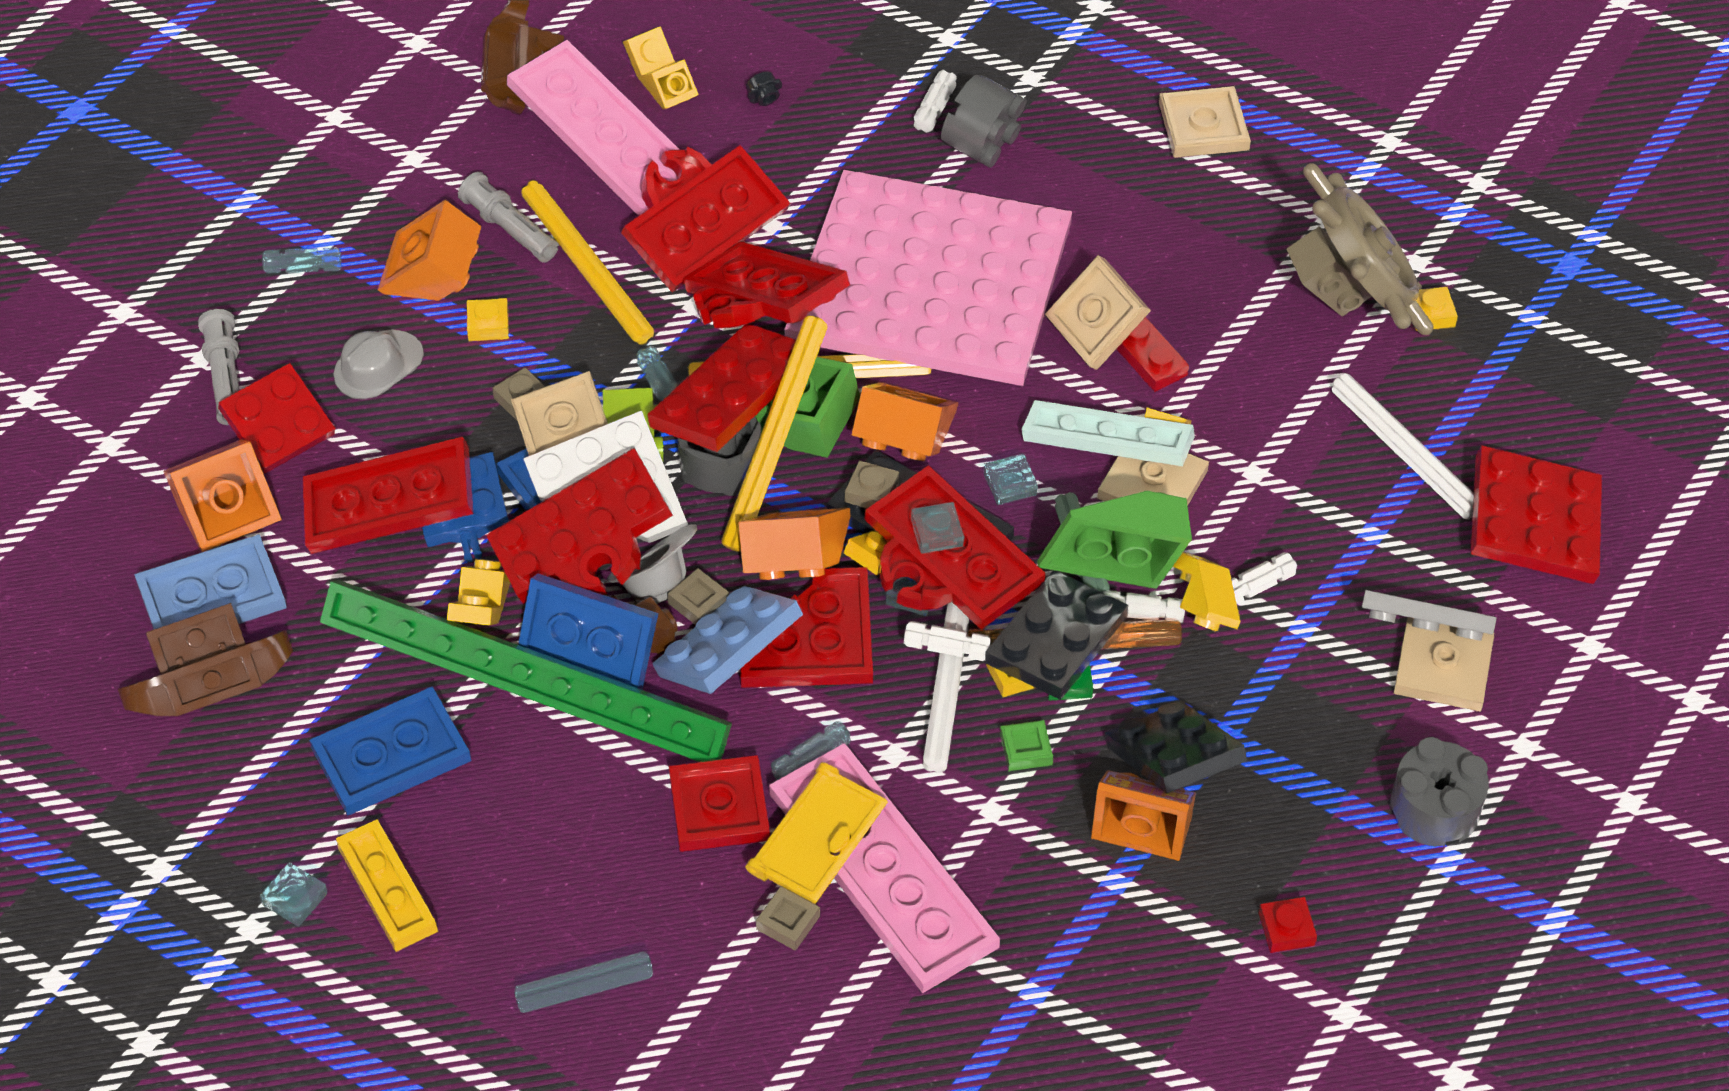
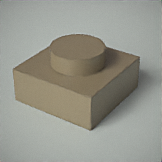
(515, 386)
(870, 484)
(697, 596)
(788, 918)

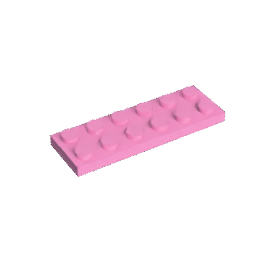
(593, 120)
(901, 885)

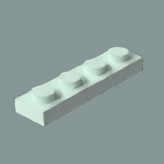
(1108, 433)

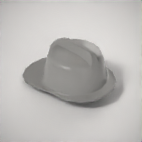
(375, 362)
(660, 568)

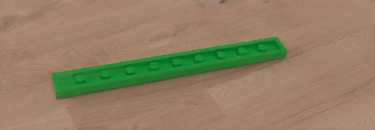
(526, 672)

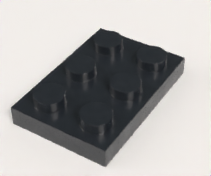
(1056, 634)
(1175, 746)

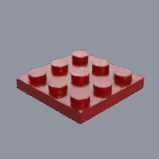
(1537, 514)

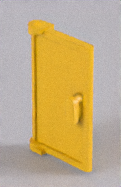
(824, 819)

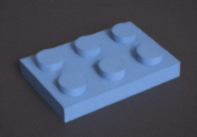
(225, 575)
(727, 639)

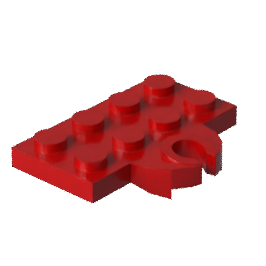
(700, 211)
(759, 283)
(583, 528)
(978, 578)

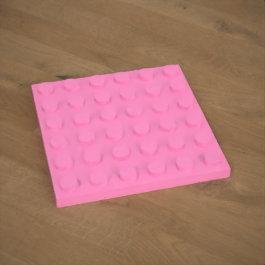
(938, 275)

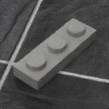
(1428, 615)

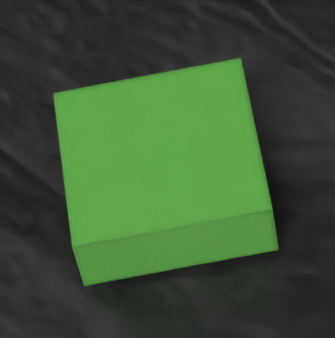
(1026, 745)

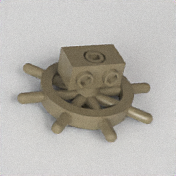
(1355, 256)

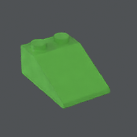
(823, 408)
(1122, 539)

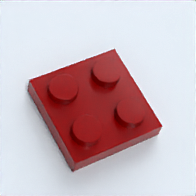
(277, 417)
(719, 803)

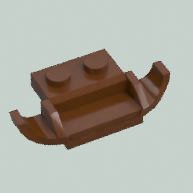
(507, 47)
(204, 663)

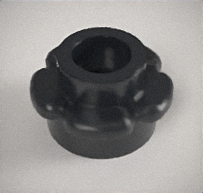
(763, 88)

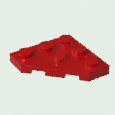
(824, 644)

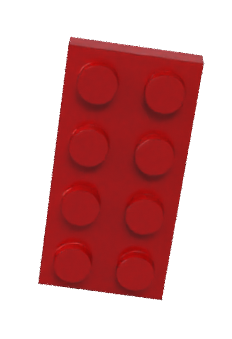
(725, 389)
(387, 495)

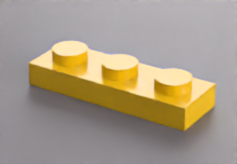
(386, 885)

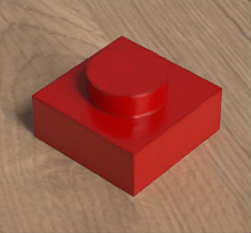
(1287, 924)

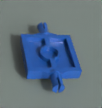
(487, 515)

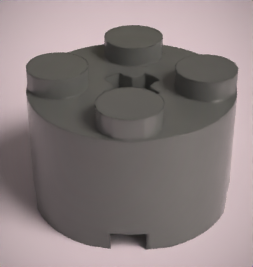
(983, 120)
(723, 469)
(1439, 792)

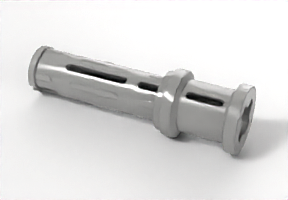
(497, 208)
(220, 352)

